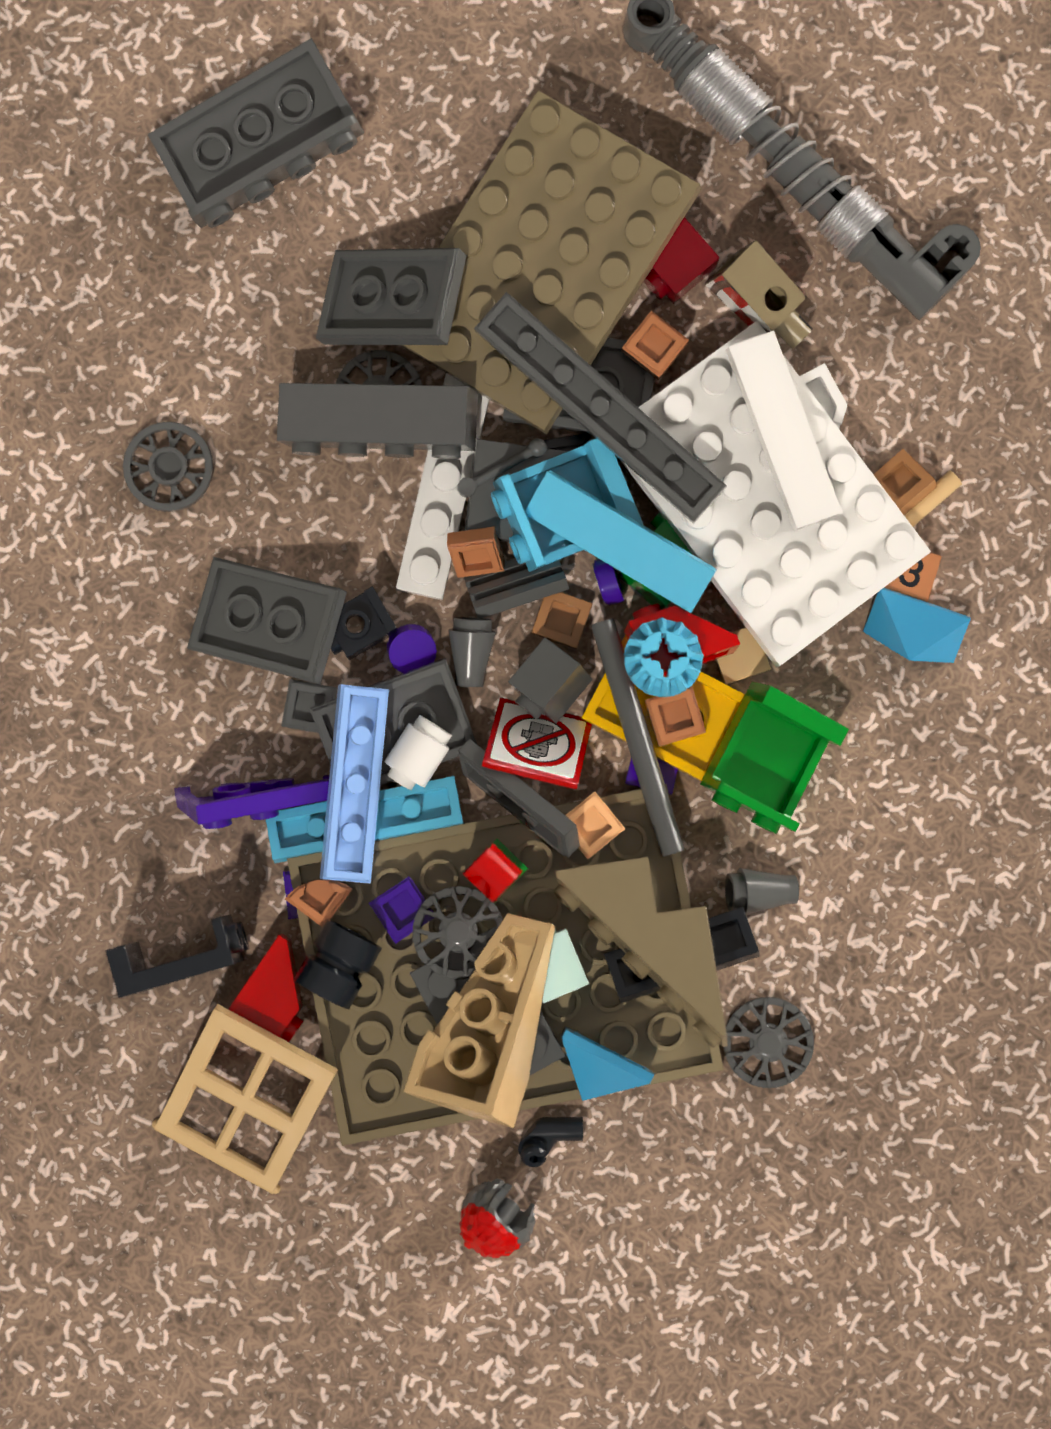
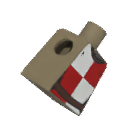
(743, 286)

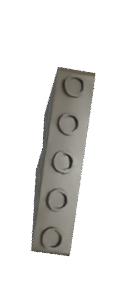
(667, 946)

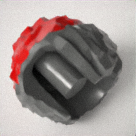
(493, 1222)

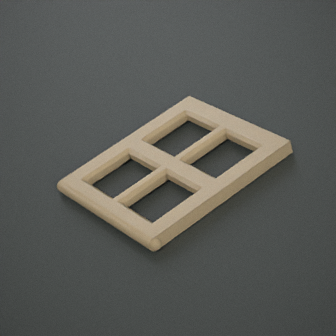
(244, 1099)

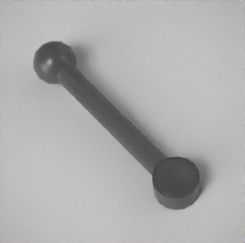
(468, 486)

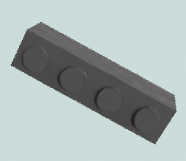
(377, 418)

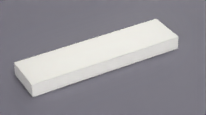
(783, 430)

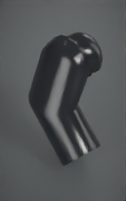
(545, 1134)

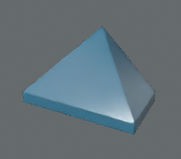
(915, 627)
(600, 1069)

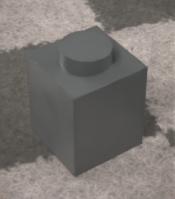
(549, 682)

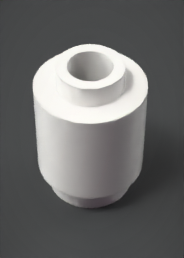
(417, 753)

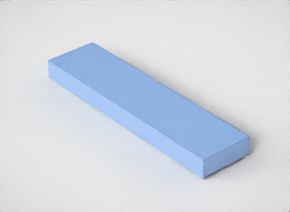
(354, 783)

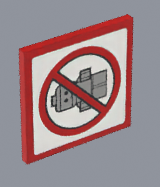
(537, 746)

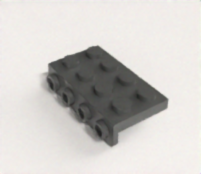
(256, 135)

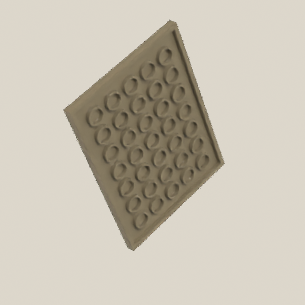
(388, 1019)

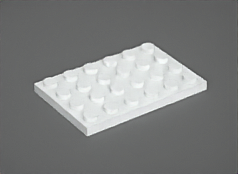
(774, 578)

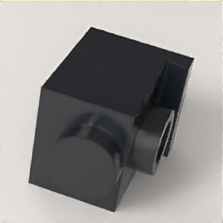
(376, 629)

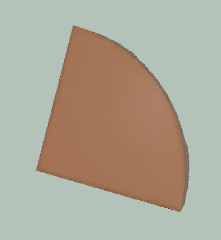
(319, 898)

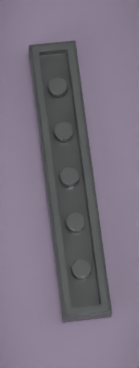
(600, 407)

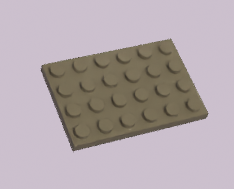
(567, 231)

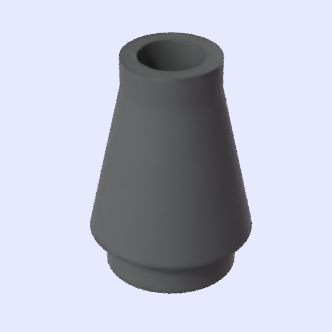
(471, 648)
(759, 890)

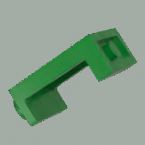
(769, 756)

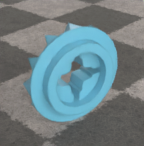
(648, 674)

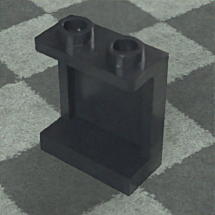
(133, 977)

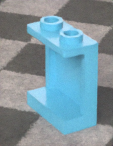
(588, 467)

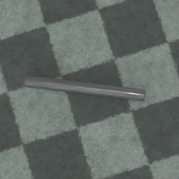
(638, 738)

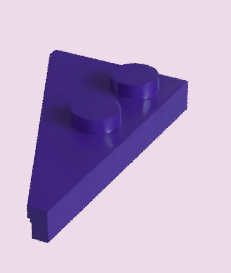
(255, 798)

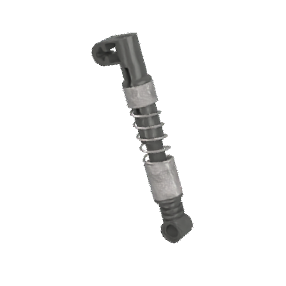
(844, 213)

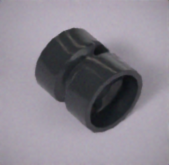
(337, 964)

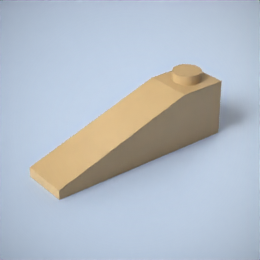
(487, 1038)

